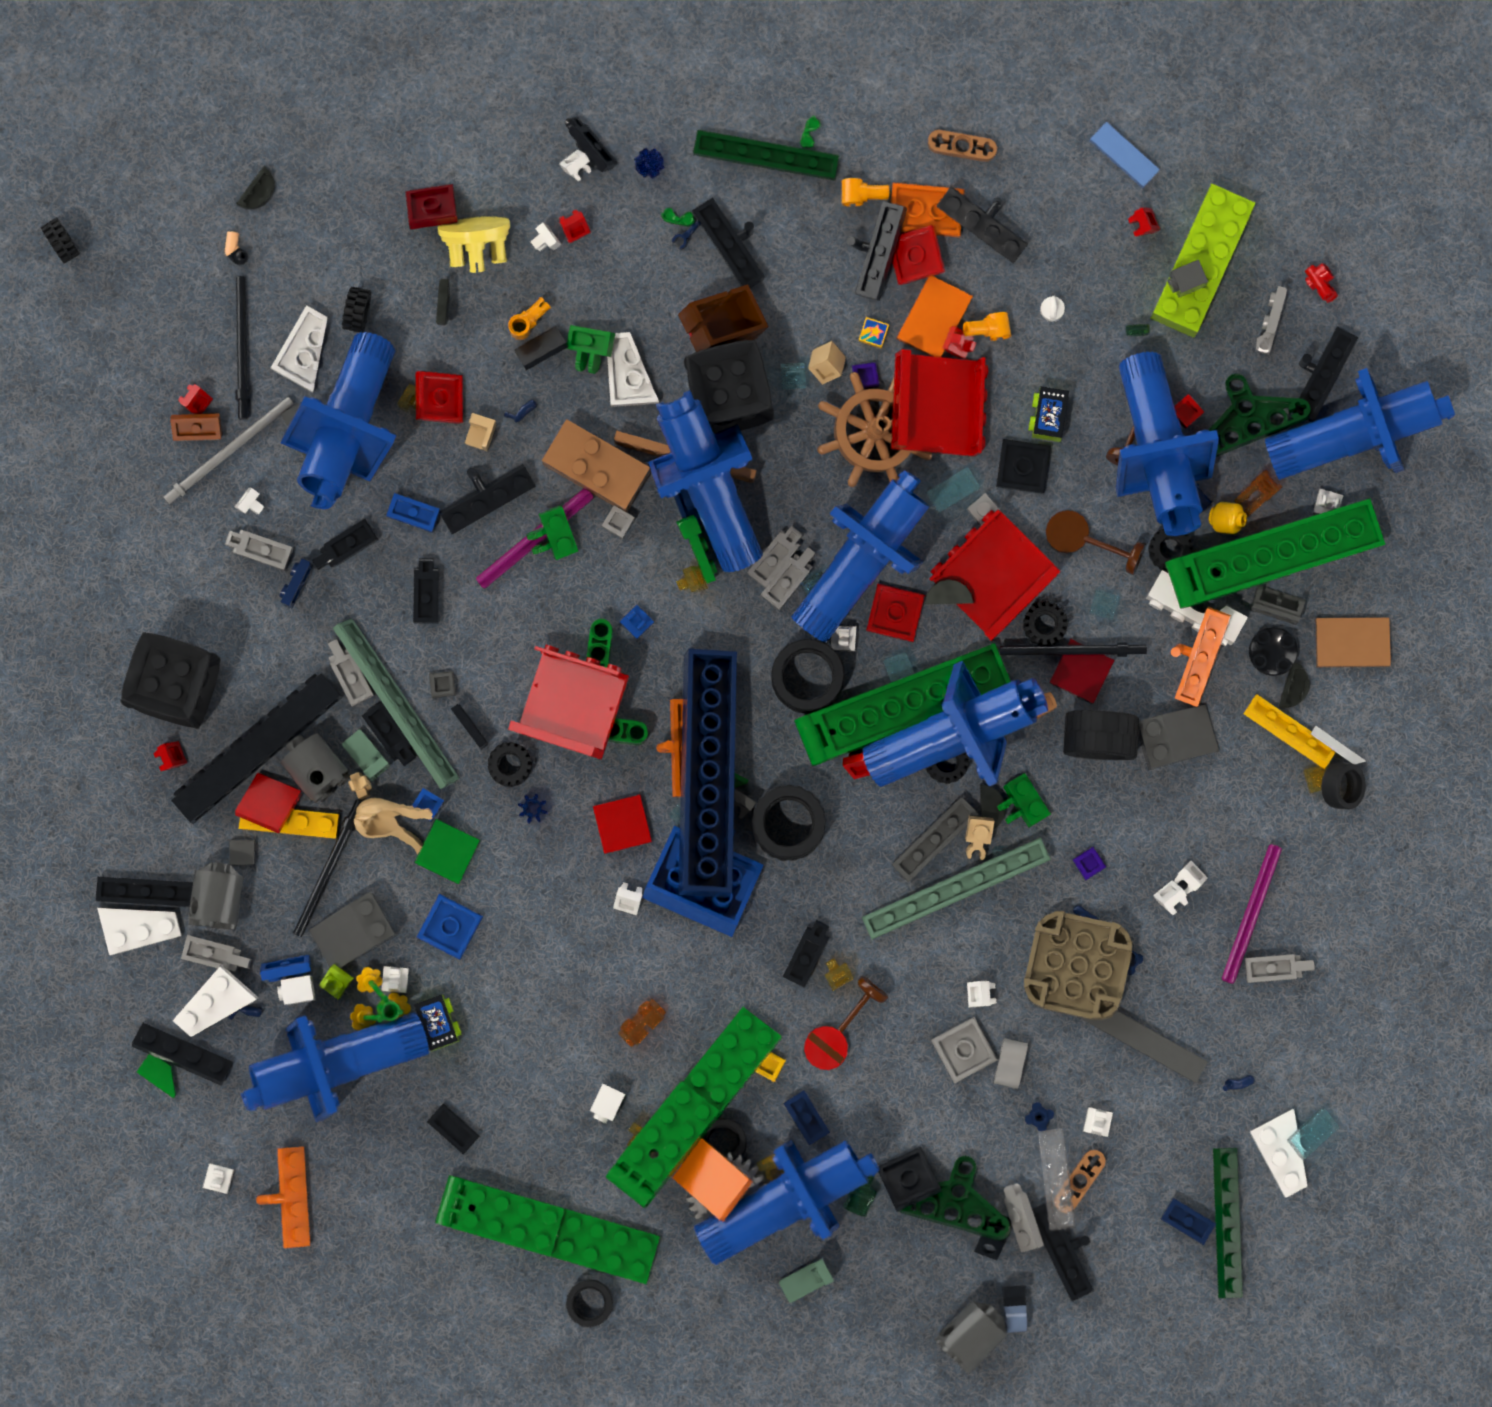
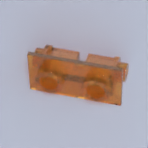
(632, 1029)

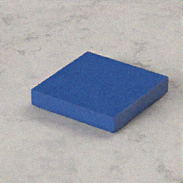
(449, 926)

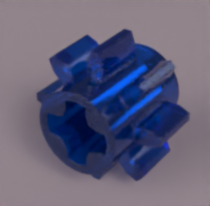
(649, 163)
(530, 815)

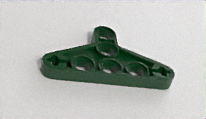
(1262, 409)
(968, 1205)

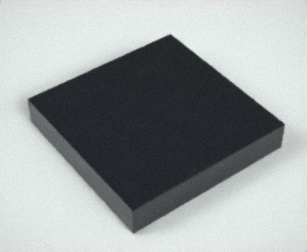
(1023, 466)
(908, 1179)

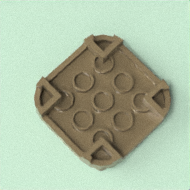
(1078, 966)

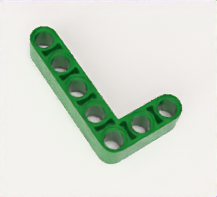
(604, 643)

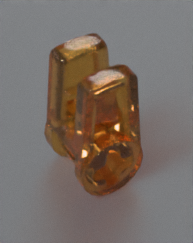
(1265, 486)

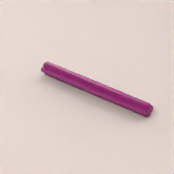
(524, 546)
(1251, 913)

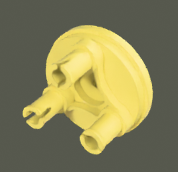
(474, 235)

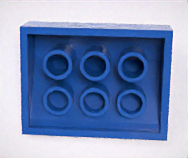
(713, 912)

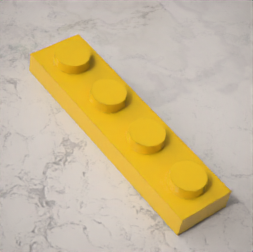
(1289, 731)
(303, 823)

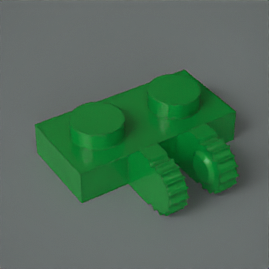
(589, 341)
(557, 532)
(1026, 801)

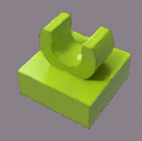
(336, 981)

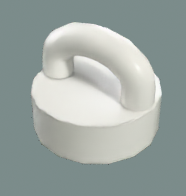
(1052, 308)

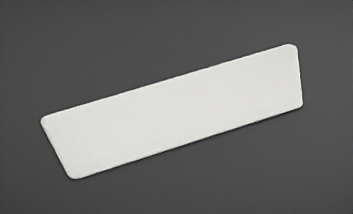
(1336, 746)

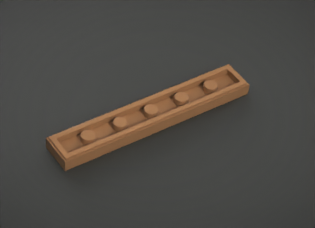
(659, 449)

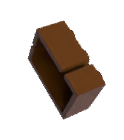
(731, 321)

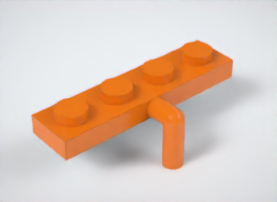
(1201, 656)
(675, 745)
(292, 1197)

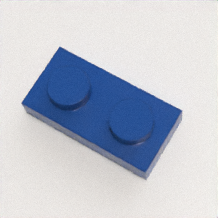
(413, 512)
(277, 970)

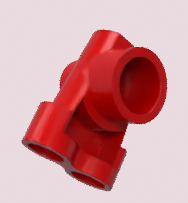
(1318, 279)

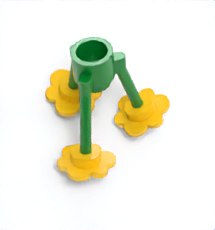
(388, 1008)

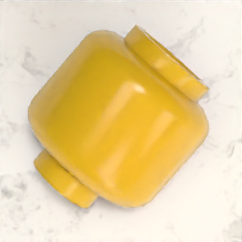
(1227, 517)

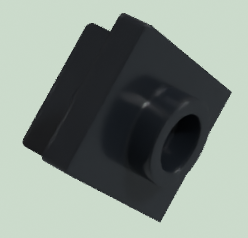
(998, 1244)

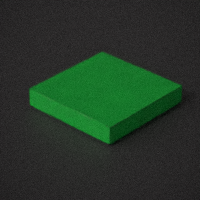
(446, 851)

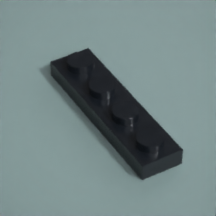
(143, 891)
(182, 1054)

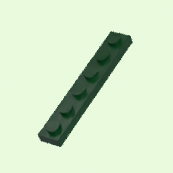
(766, 155)
(1227, 1223)

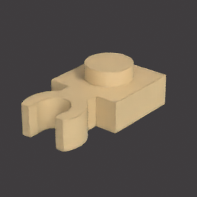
(978, 832)

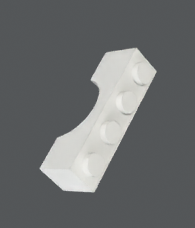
(1163, 596)

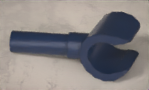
(686, 235)

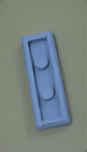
(1124, 155)

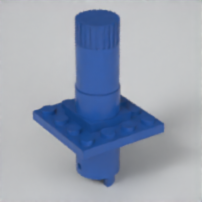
(1370, 425)
(339, 433)
(1165, 458)
(702, 467)
(870, 546)
(967, 725)
(320, 1066)
(795, 1195)

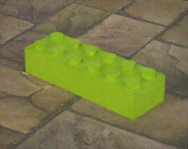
(1212, 243)

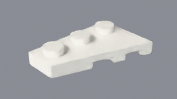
(302, 349)
(627, 375)
(137, 928)
(213, 1002)
(1279, 1155)

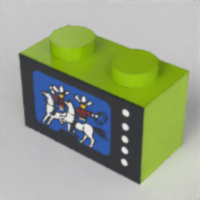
(1049, 414)
(437, 1022)

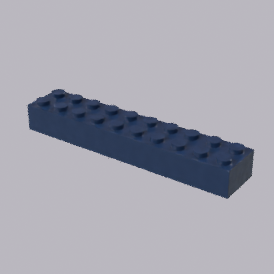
(707, 773)

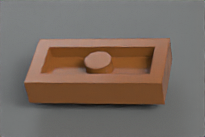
(196, 427)

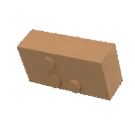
(596, 466)

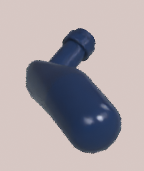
(523, 411)
(1078, 910)
(249, 1011)
(1233, 1084)

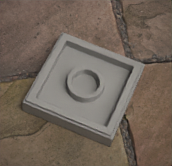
(964, 1050)

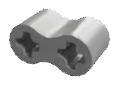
(1010, 1063)

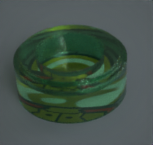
(1137, 330)

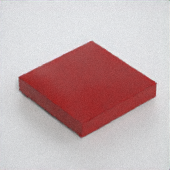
(917, 255)
(439, 397)
(895, 612)
(268, 803)
(622, 824)

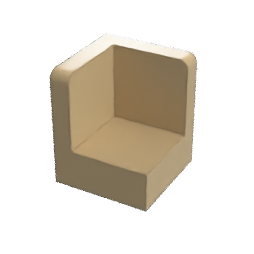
(827, 362)
(480, 432)

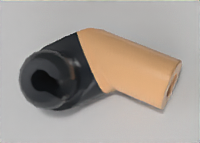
(233, 251)

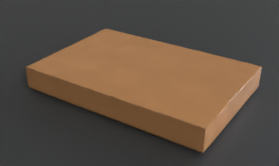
(1352, 642)

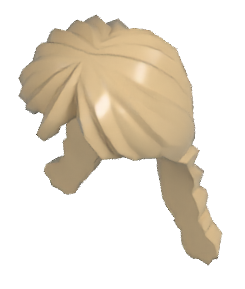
(377, 819)

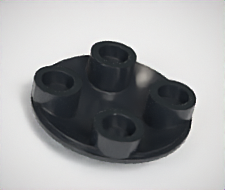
(1273, 651)

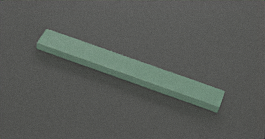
(396, 703)
(956, 888)

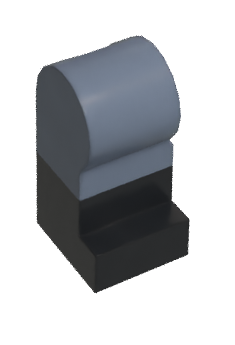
(1015, 1308)

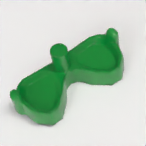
(811, 125)
(670, 217)

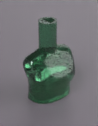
(861, 1199)

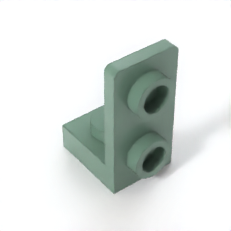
(366, 755)
(805, 1280)

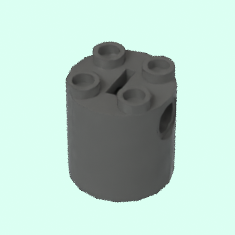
(307, 762)
(216, 897)
(973, 1335)

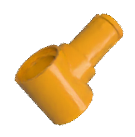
(857, 192)
(528, 318)
(993, 326)

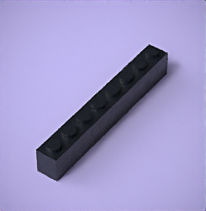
(256, 748)

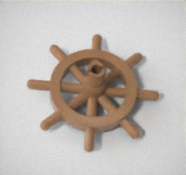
(873, 430)

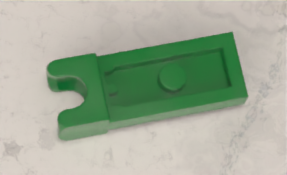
(689, 530)

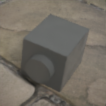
(1187, 279)

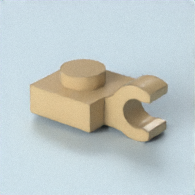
(361, 785)

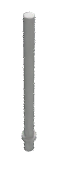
(179, 489)

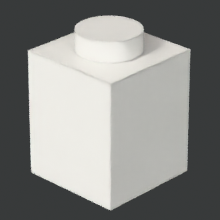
(297, 990)
(607, 1103)

